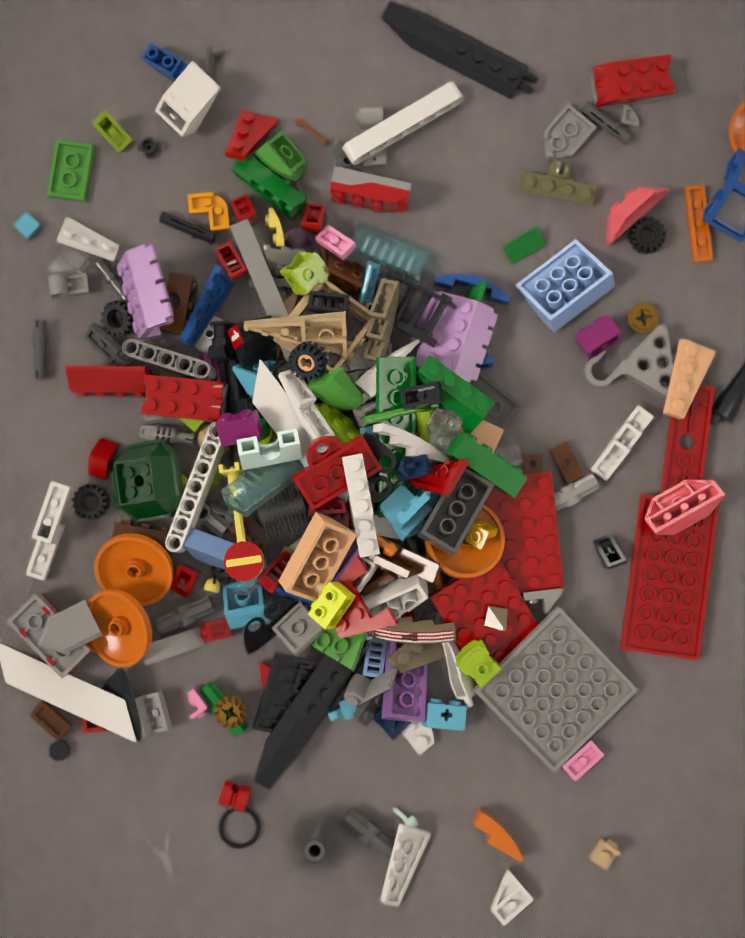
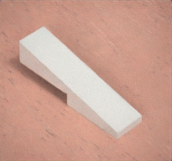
(303, 404)

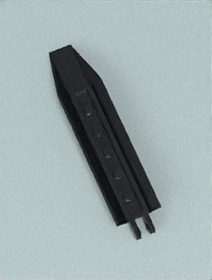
(458, 50)
(303, 718)

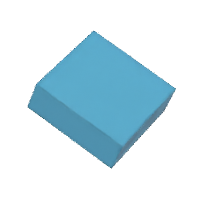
(27, 225)

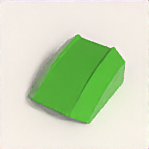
(282, 157)
(336, 390)

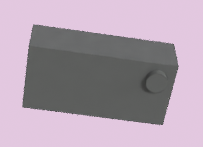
(455, 514)

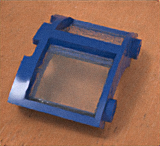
(727, 205)

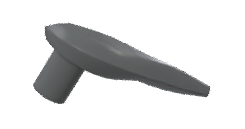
(210, 54)

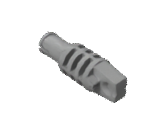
(169, 434)

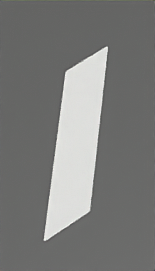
(278, 411)
(67, 692)

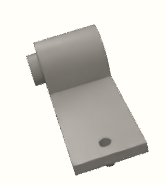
(368, 118)
(362, 689)

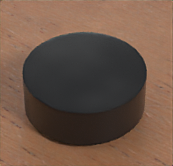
(59, 750)

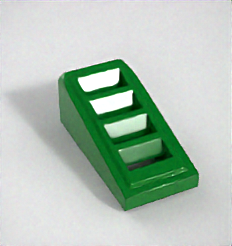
(477, 291)

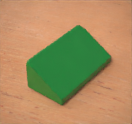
(524, 245)

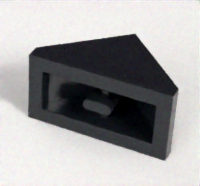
(609, 552)

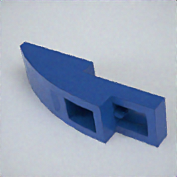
(164, 62)

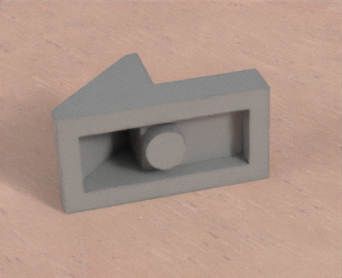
(547, 597)

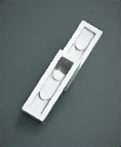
(360, 505)
(48, 530)

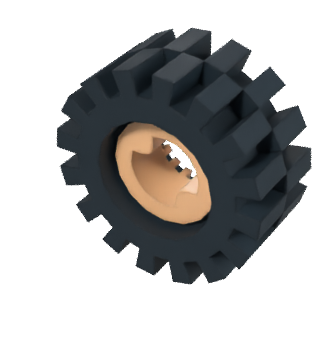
(306, 351)

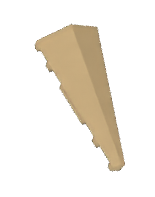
(325, 329)

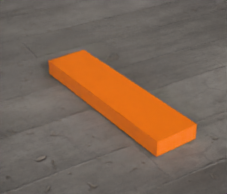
(698, 229)

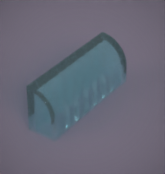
(390, 250)
(259, 486)

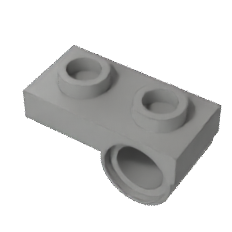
(68, 285)

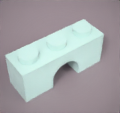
(256, 455)

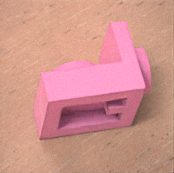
(199, 701)

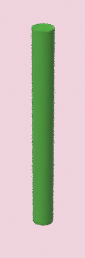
(393, 414)

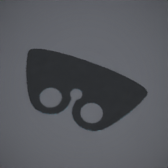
(379, 450)
(256, 639)
(121, 687)

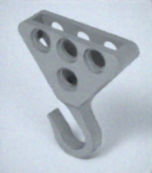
(629, 368)

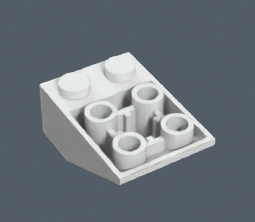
(188, 100)

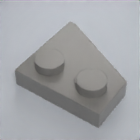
(279, 258)

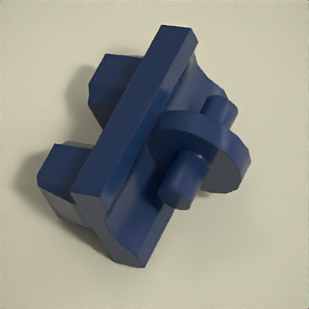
(414, 468)

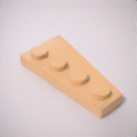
(687, 374)

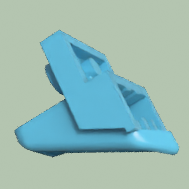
(406, 511)

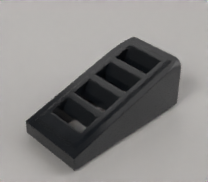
(337, 298)

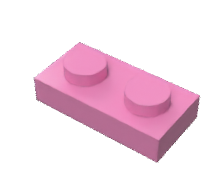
(335, 242)
(582, 760)

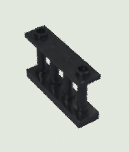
(410, 327)

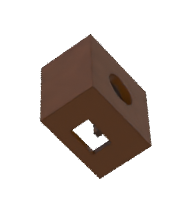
(535, 457)

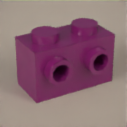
(598, 336)
(238, 426)

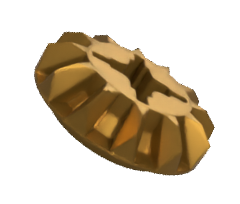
(647, 310)
(221, 716)

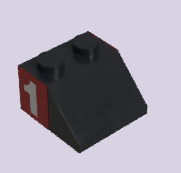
(252, 345)

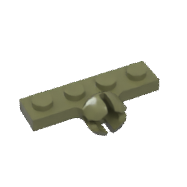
(557, 184)

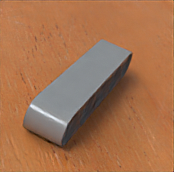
(160, 356)

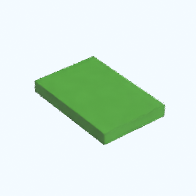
(70, 170)

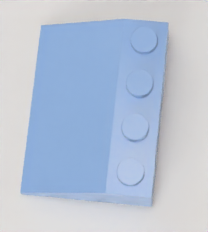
(566, 285)

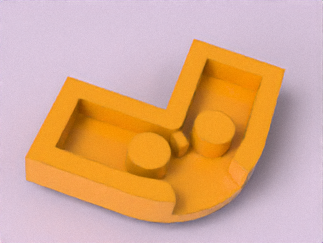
(214, 205)

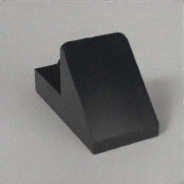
(422, 396)

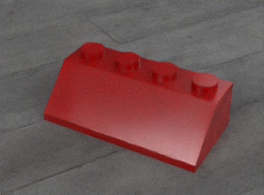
(107, 380)

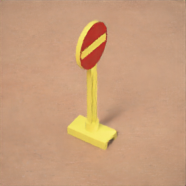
(243, 559)

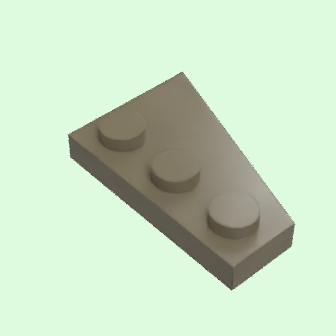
(415, 655)

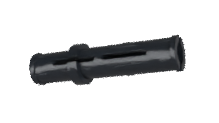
(195, 231)

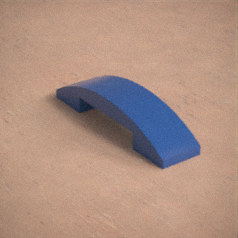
(447, 281)

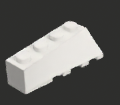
(399, 595)

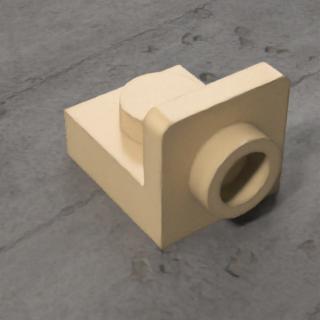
(604, 853)

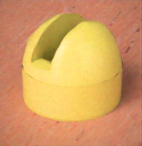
(212, 587)

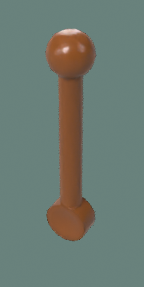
(299, 122)

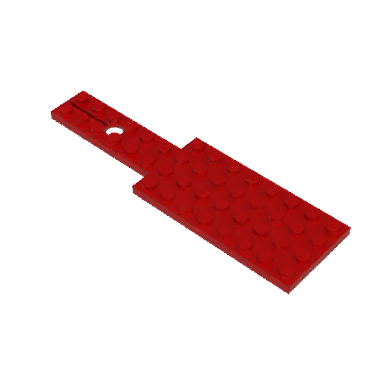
(673, 571)

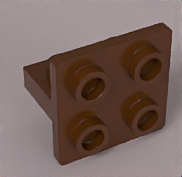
(345, 274)
(253, 533)

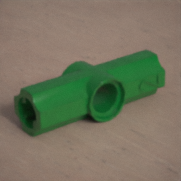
(212, 695)

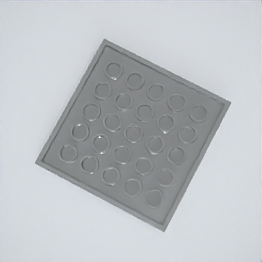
(556, 689)

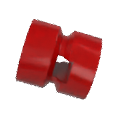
(234, 796)

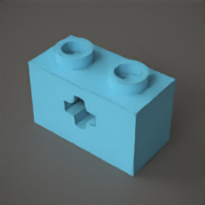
(453, 720)

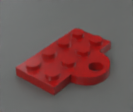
(325, 474)

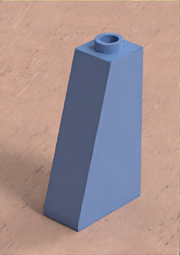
(209, 548)

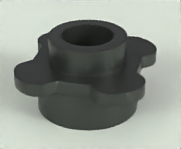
(143, 147)

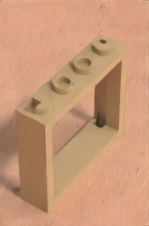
(355, 309)

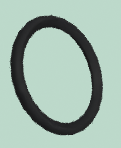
(241, 845)

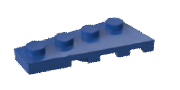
(211, 299)

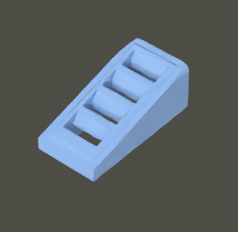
(372, 673)

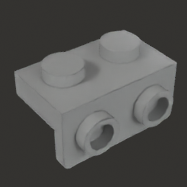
(153, 713)

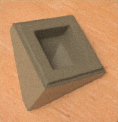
(496, 618)

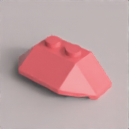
(634, 206)
(683, 506)

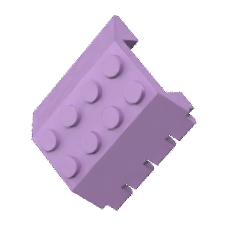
(144, 291)
(458, 335)

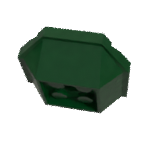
(147, 481)

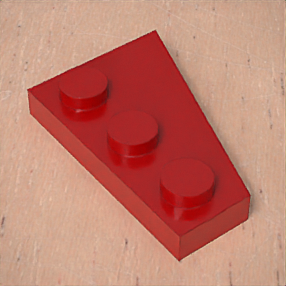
(248, 133)
(443, 478)

